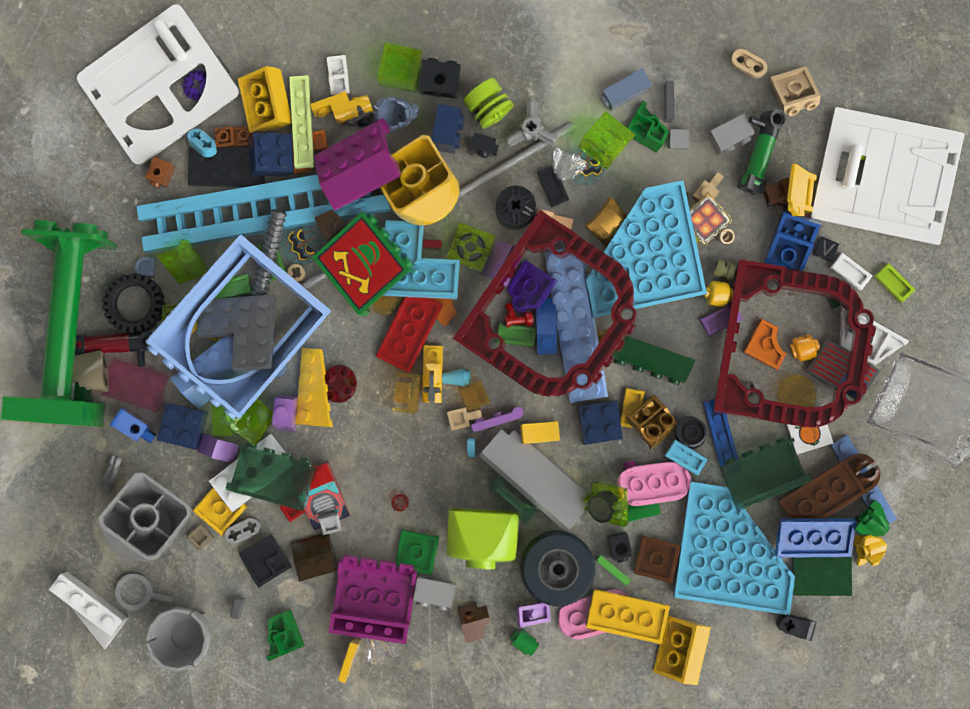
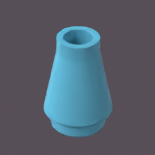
(457, 377)

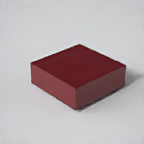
(432, 245)

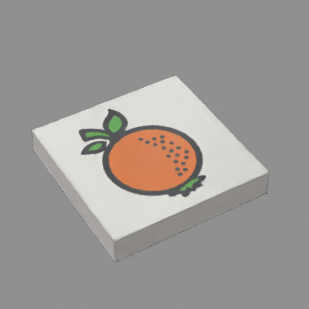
(809, 438)

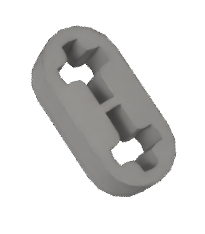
(240, 526)

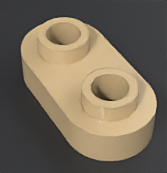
(749, 61)

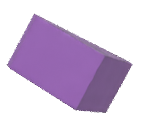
(218, 448)

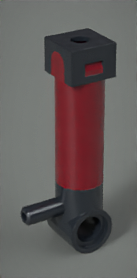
(115, 344)

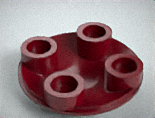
(340, 383)

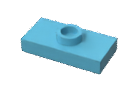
(686, 457)

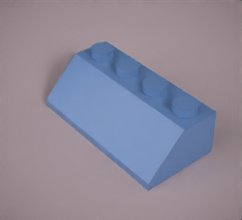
(213, 365)

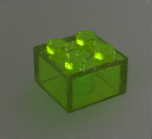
(400, 67)
(606, 140)

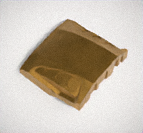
(606, 221)
(652, 421)

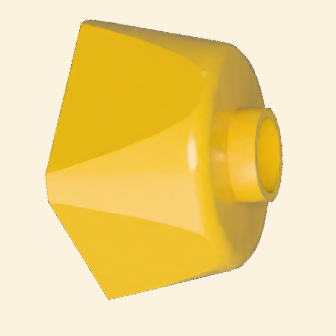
(426, 184)

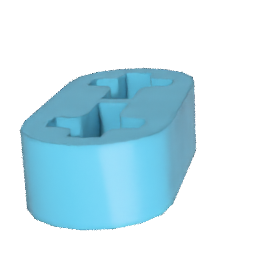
(205, 140)

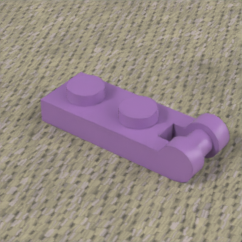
(498, 418)

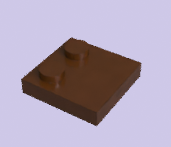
(657, 559)

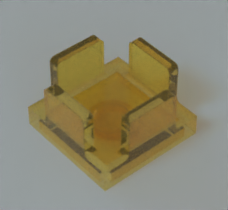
(408, 393)

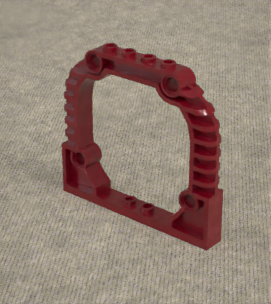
(544, 235)
(751, 281)

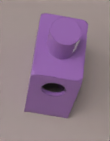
(285, 413)

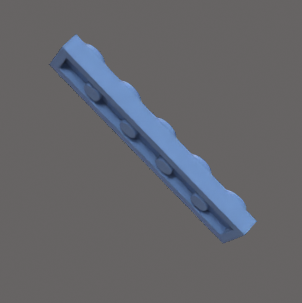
(842, 449)

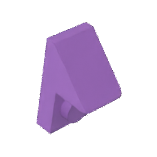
(532, 614)

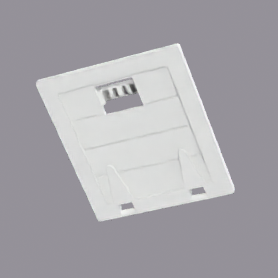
(901, 177)

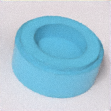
(471, 447)

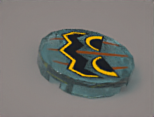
(592, 172)
(301, 245)

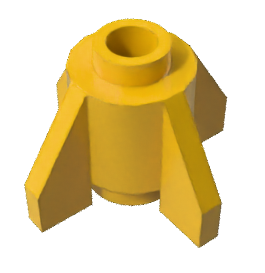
(869, 549)

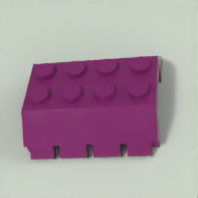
(356, 165)
(373, 599)

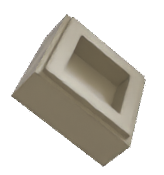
(200, 536)

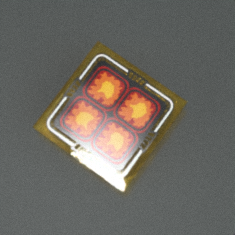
(708, 218)

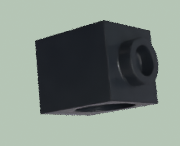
(613, 540)

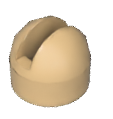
(729, 238)

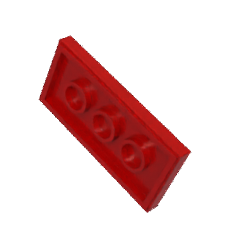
(409, 332)

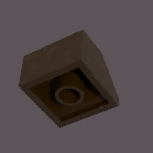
(314, 557)

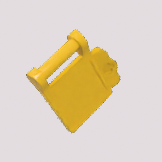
(800, 191)

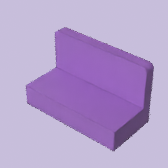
(496, 260)

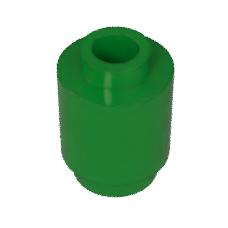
(524, 642)

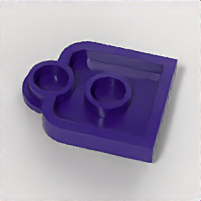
(530, 287)

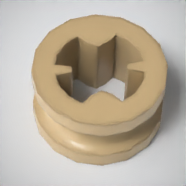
(302, 271)

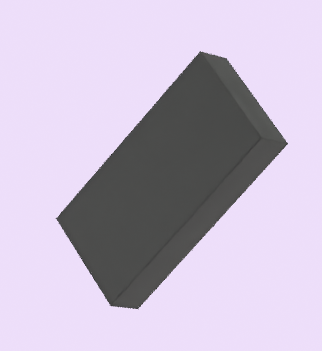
(669, 101)

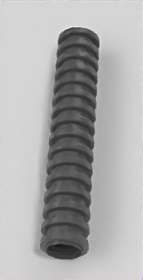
(270, 248)

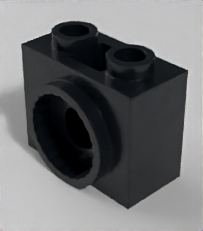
(434, 69)

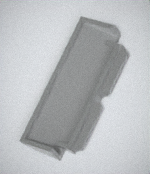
(536, 478)

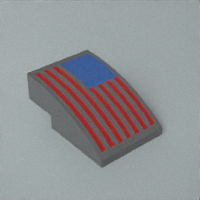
(831, 367)

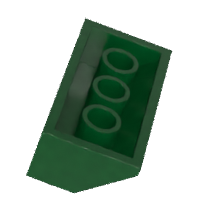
(654, 360)

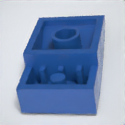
(792, 241)

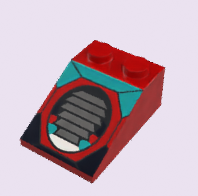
(324, 496)

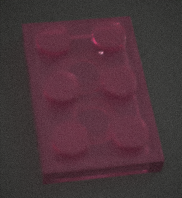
(136, 385)

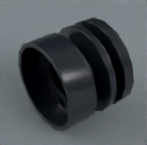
(515, 218)

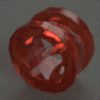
(395, 505)

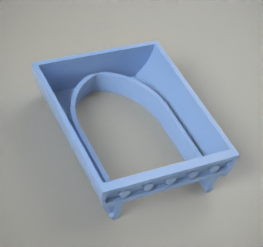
(173, 335)

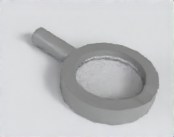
(136, 591)

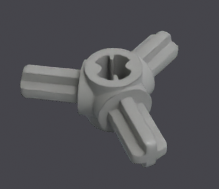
(539, 131)

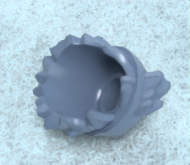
(395, 111)

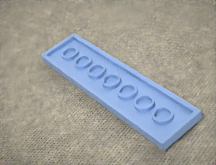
(574, 320)

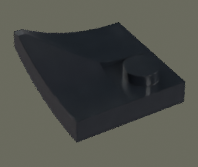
(265, 560)

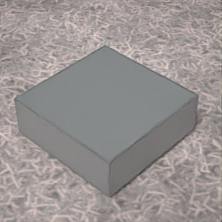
(679, 139)
(330, 523)

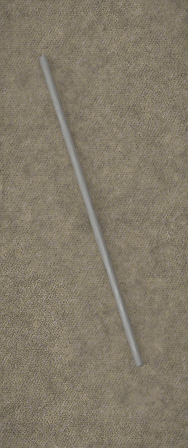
(477, 182)

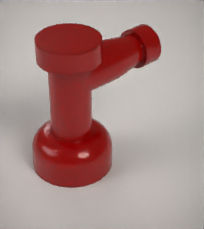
(511, 319)

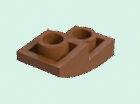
(232, 137)

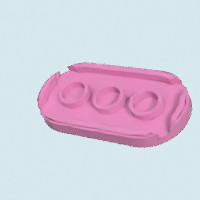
(655, 483)
(574, 616)

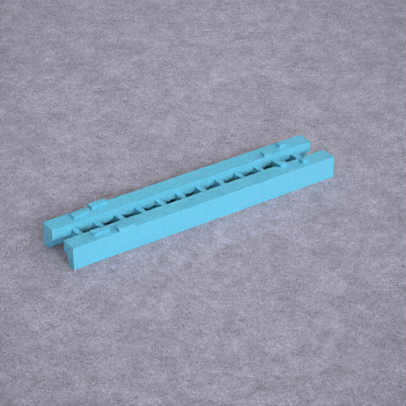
(246, 227)

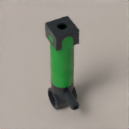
(769, 125)

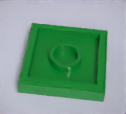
(417, 550)

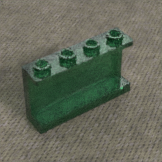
(764, 473)
(272, 476)

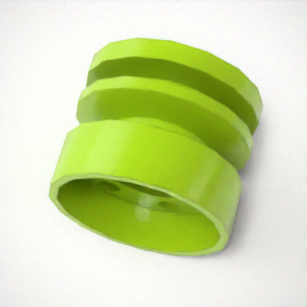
(490, 105)

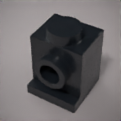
(483, 146)

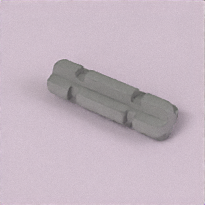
(110, 474)

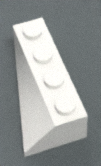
(94, 611)

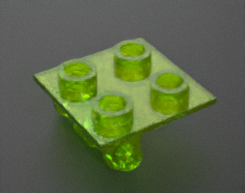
(183, 262)

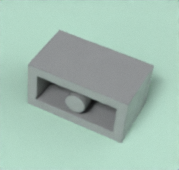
(731, 134)
(434, 592)

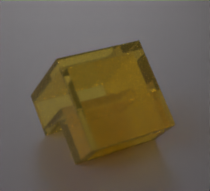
(475, 396)

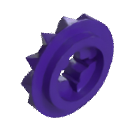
(188, 82)

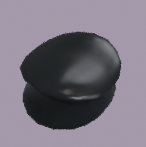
(691, 432)

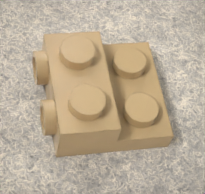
(795, 91)

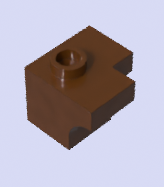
(777, 193)
(473, 621)

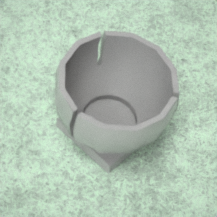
(179, 639)

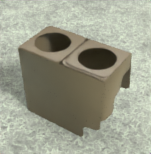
(91, 371)

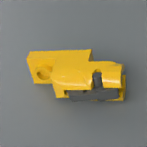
(343, 109)
(432, 374)

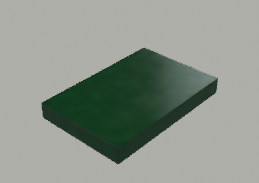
(822, 576)

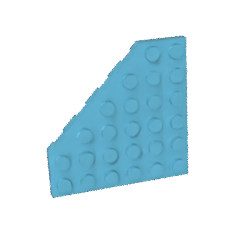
(655, 249)
(728, 556)

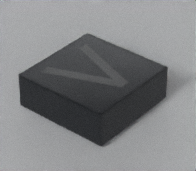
(826, 249)

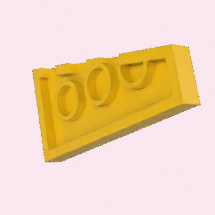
(312, 391)

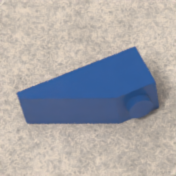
(546, 328)

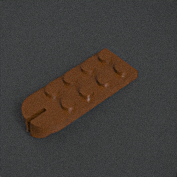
(832, 488)

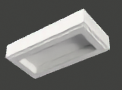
(850, 272)

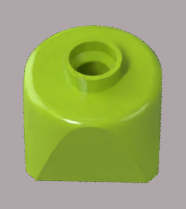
(482, 536)

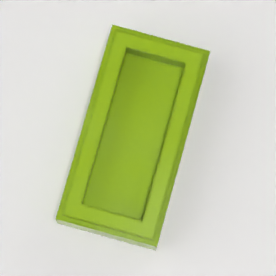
(894, 283)

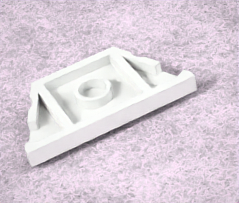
(884, 342)

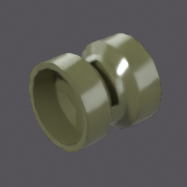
(724, 269)

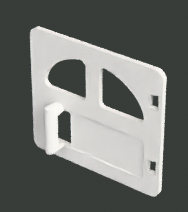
(141, 70)

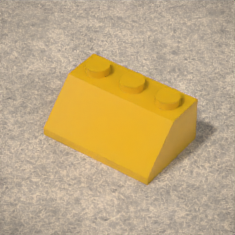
(265, 100)
(682, 650)

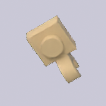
(709, 187)
(461, 419)

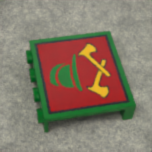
(363, 262)

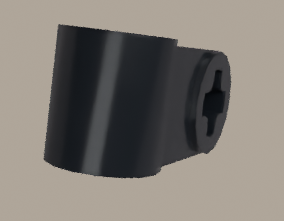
(798, 627)

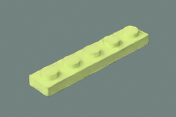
(301, 122)

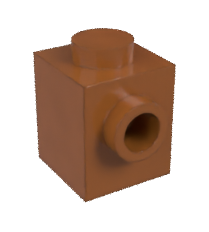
(159, 173)

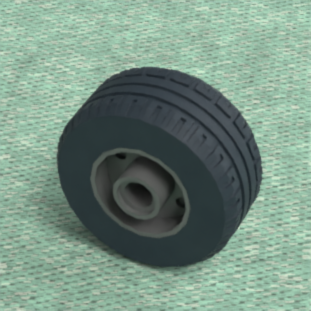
(563, 586)

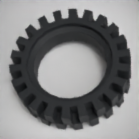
(117, 288)

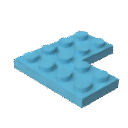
(432, 277)

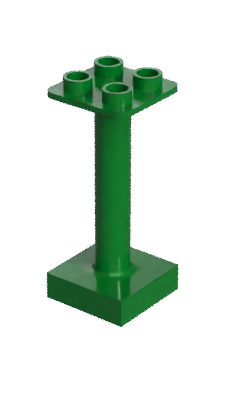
(55, 400)

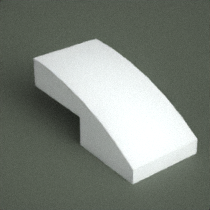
(338, 74)

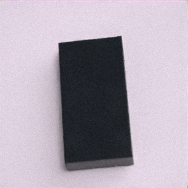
(553, 187)

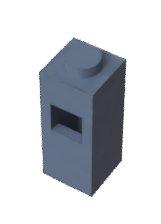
(626, 89)

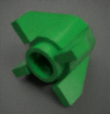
(872, 521)

